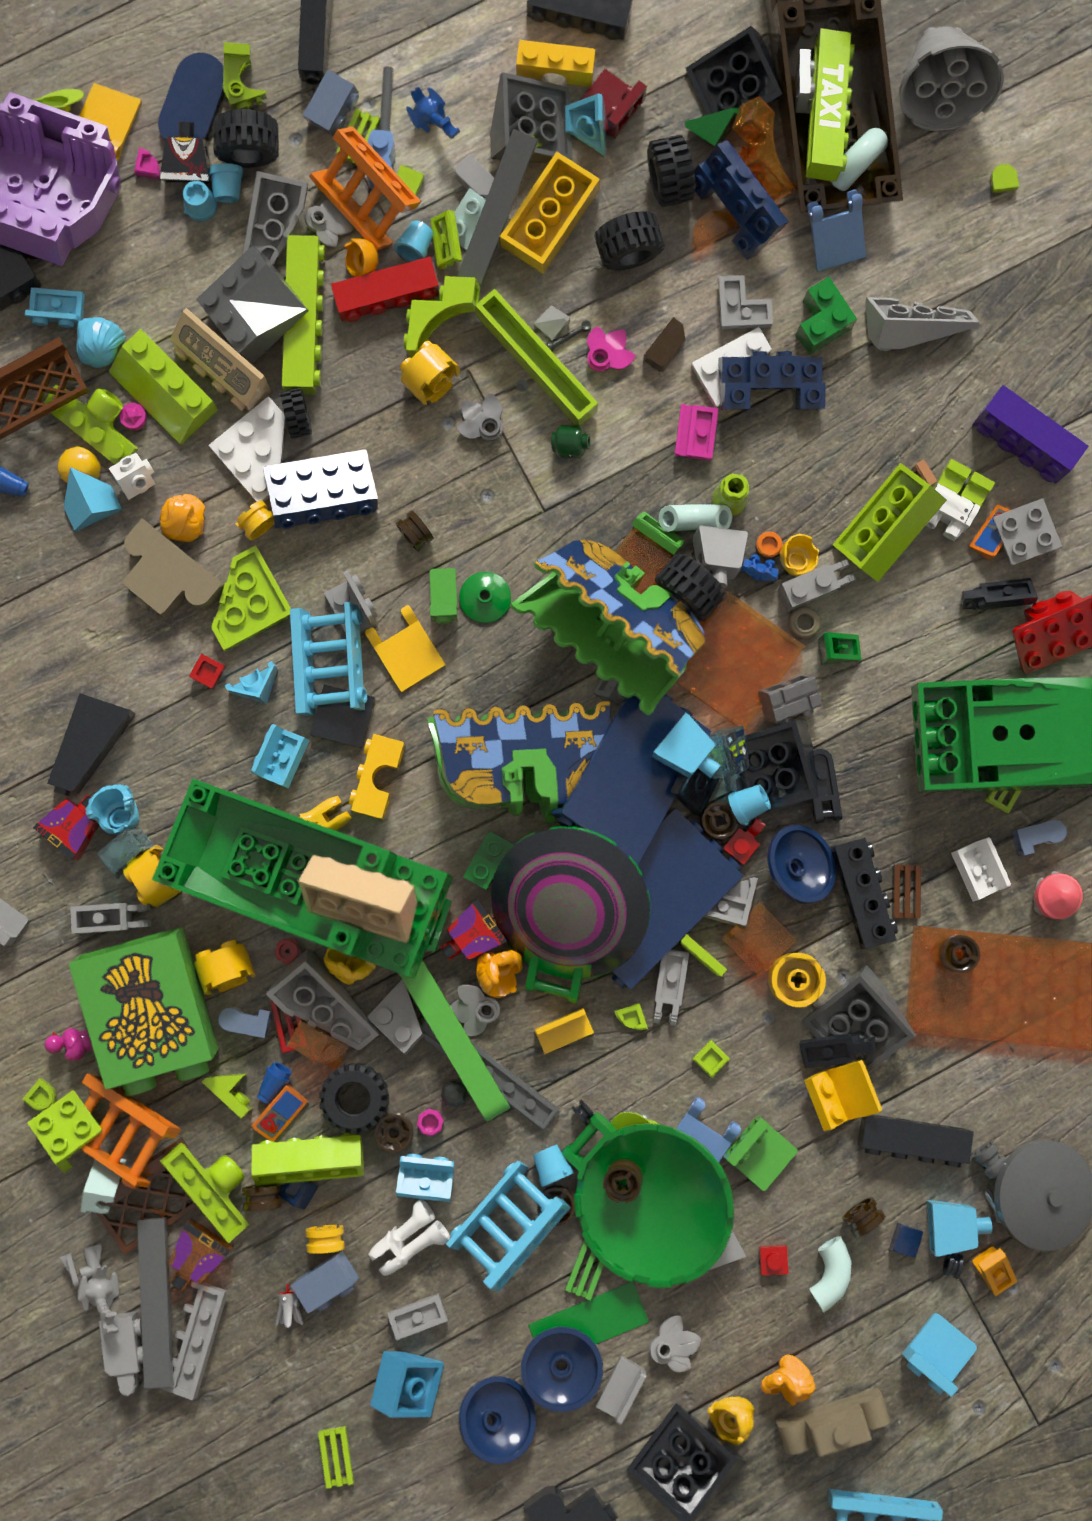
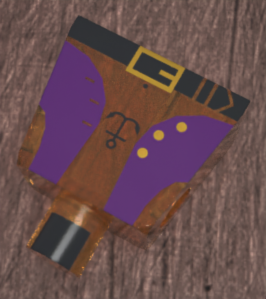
(196, 1254)

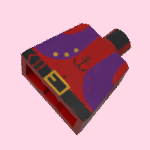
(68, 827)
(473, 933)

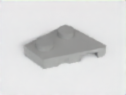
(735, 904)
(398, 1018)

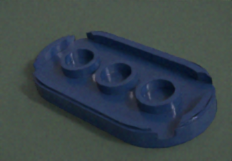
(193, 96)

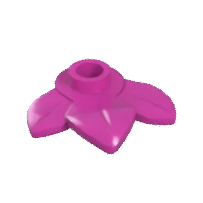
(609, 347)

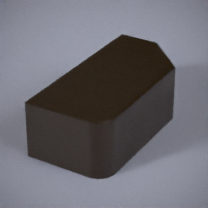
(666, 346)

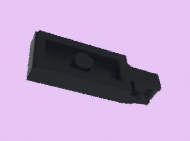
(1000, 595)
(835, 1050)

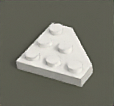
(253, 444)

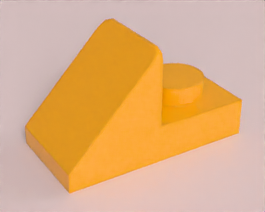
(995, 1270)

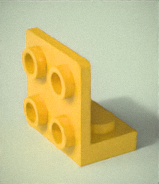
(842, 1094)

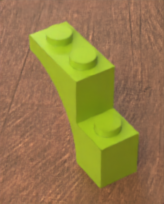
(456, 297)

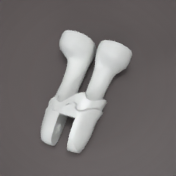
(395, 1239)

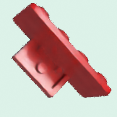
(1054, 630)

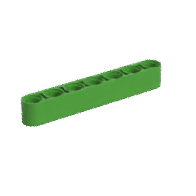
(456, 1043)

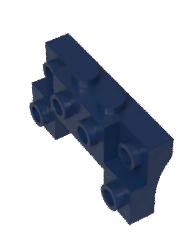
(742, 196)
(766, 372)

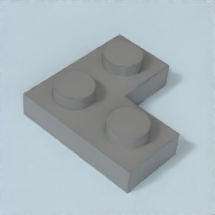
(736, 310)

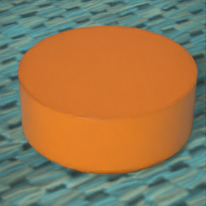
(768, 545)

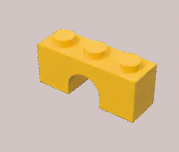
(571, 62)
(381, 754)

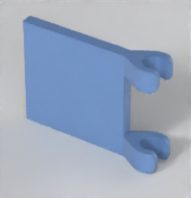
(840, 236)
(709, 1138)

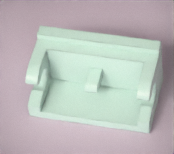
(100, 1187)

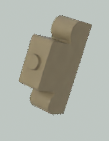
(166, 573)
(834, 1424)

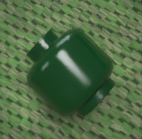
(570, 441)

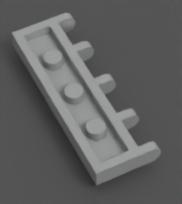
(197, 1340)

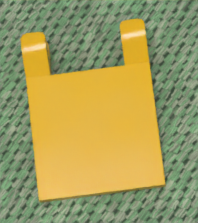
(112, 110)
(408, 654)

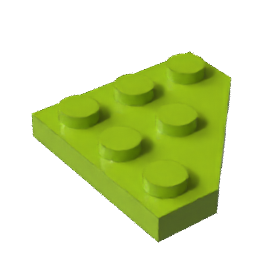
(248, 601)

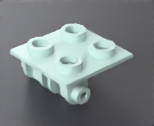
(468, 215)

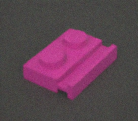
(696, 432)

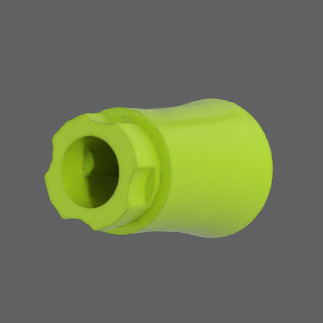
(735, 501)

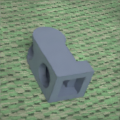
(1046, 832)
(237, 1021)

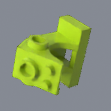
(236, 59)

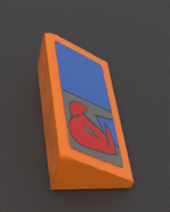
(987, 540)
(279, 1113)

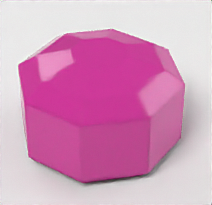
(430, 1122)

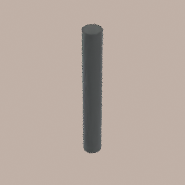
(386, 98)

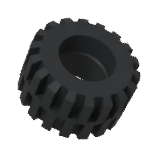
(245, 138)
(671, 170)
(629, 240)
(691, 585)
(330, 1098)

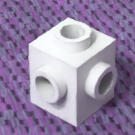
(133, 475)

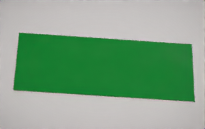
(601, 1316)

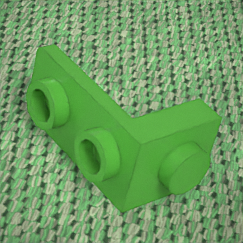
(443, 595)

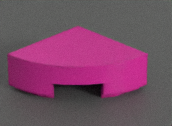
(147, 165)

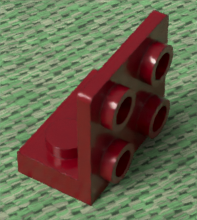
(619, 99)

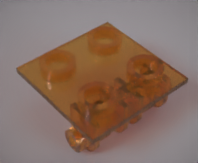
(760, 941)

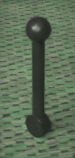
(585, 326)

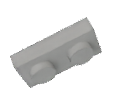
(417, 1316)

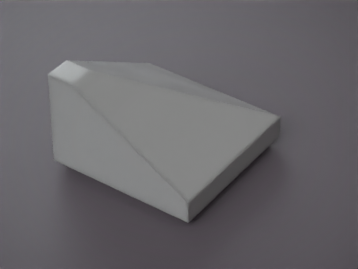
(552, 322)

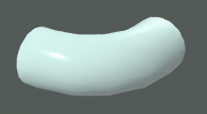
(861, 156)
(692, 515)
(836, 1274)

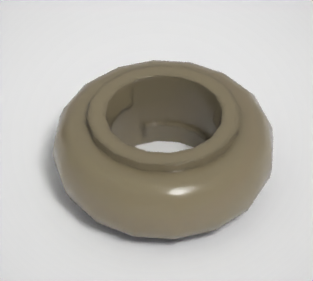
(796, 630)

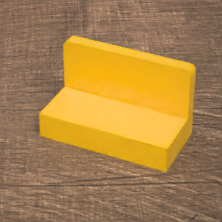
(564, 1031)

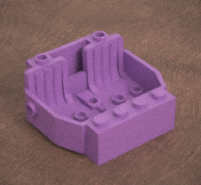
(80, 175)

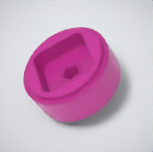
(133, 416)

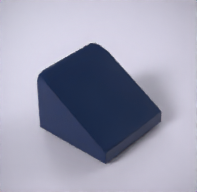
(298, 1193)
(906, 1240)

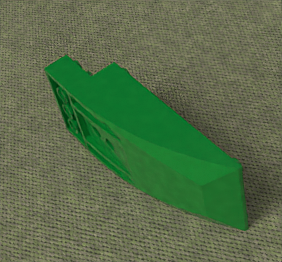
(958, 744)
(253, 861)

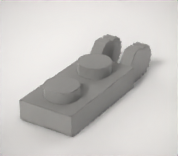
(670, 984)

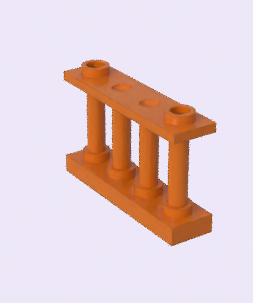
(384, 181)
(139, 1116)

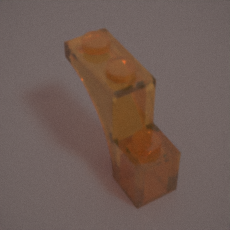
(755, 127)

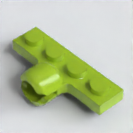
(95, 423)
(209, 1188)

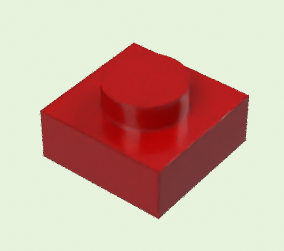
(207, 671)
(773, 1260)

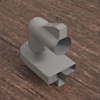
(92, 1257)

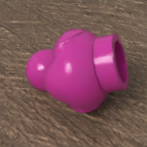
(74, 1041)

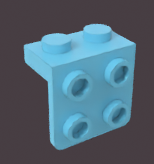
(939, 1353)

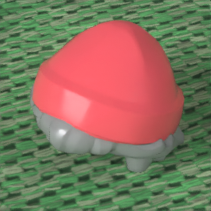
(1057, 896)

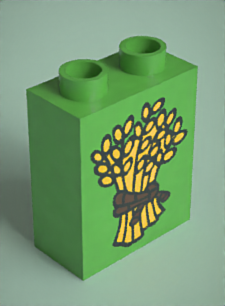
(145, 1011)

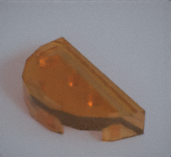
(712, 226)

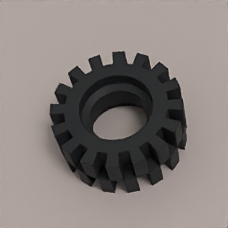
(296, 413)

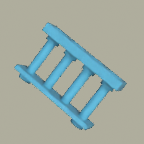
(304, 650)
(534, 1231)
(872, 1505)

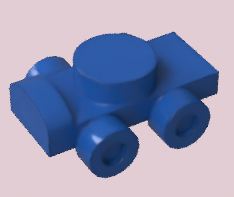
(760, 571)

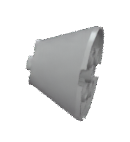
(949, 80)

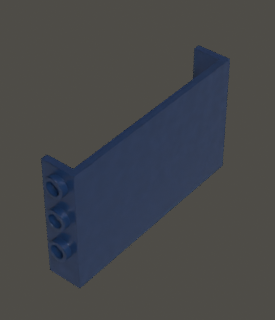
(623, 786)
(684, 883)

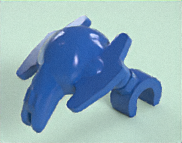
(430, 111)

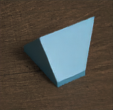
(587, 121)
(88, 500)
(256, 685)

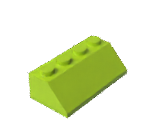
(161, 387)
(889, 522)

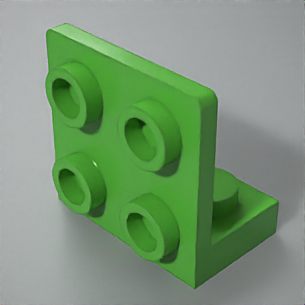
(760, 1153)

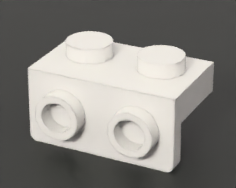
(981, 869)

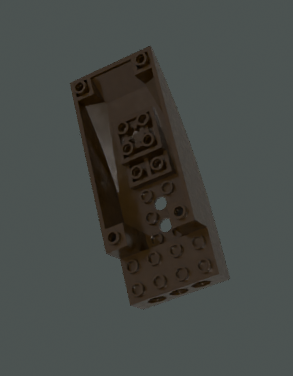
(794, 27)

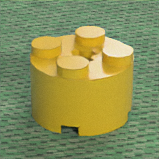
(429, 373)
(141, 871)
(224, 967)
(804, 993)

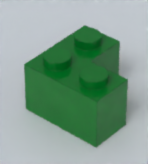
(830, 317)

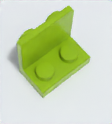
(65, 1129)

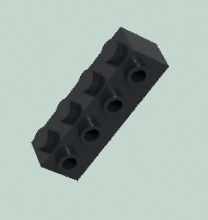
(863, 893)

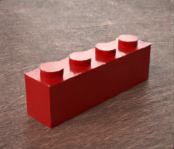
(385, 289)

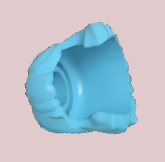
(98, 341)
(113, 809)

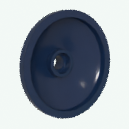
(801, 864)
(567, 1387)
(511, 1415)

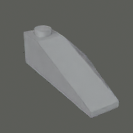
(319, 998)

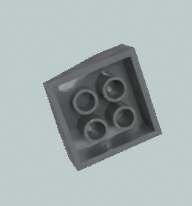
(252, 305)

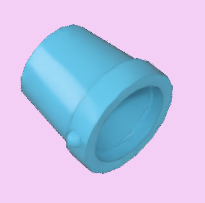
(226, 182)
(199, 201)
(414, 241)
(749, 803)
(551, 1165)

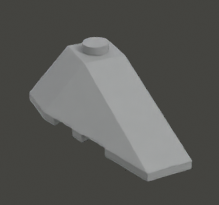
(274, 213)
(904, 326)

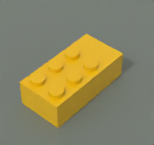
(550, 212)

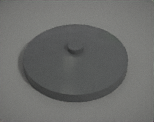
(1044, 1195)

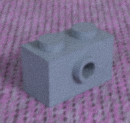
(331, 103)
(325, 1282)

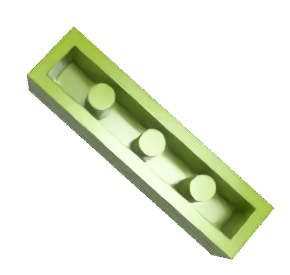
(307, 1159)

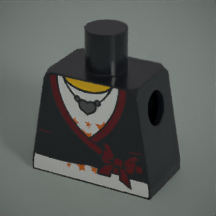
(185, 157)

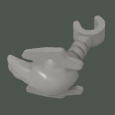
(100, 1293)

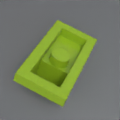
(223, 1088)

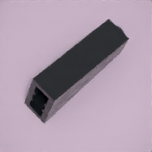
(314, 39)
(87, 741)

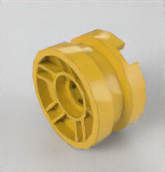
(256, 520)
(325, 1239)

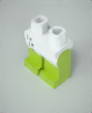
(962, 508)

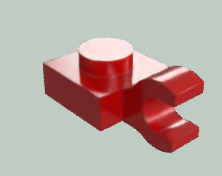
(742, 843)

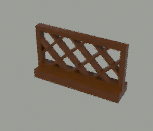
(28, 367)
(152, 1169)

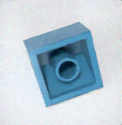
(406, 1384)

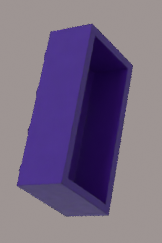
(1029, 435)

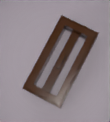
(916, 891)

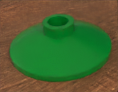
(485, 610)

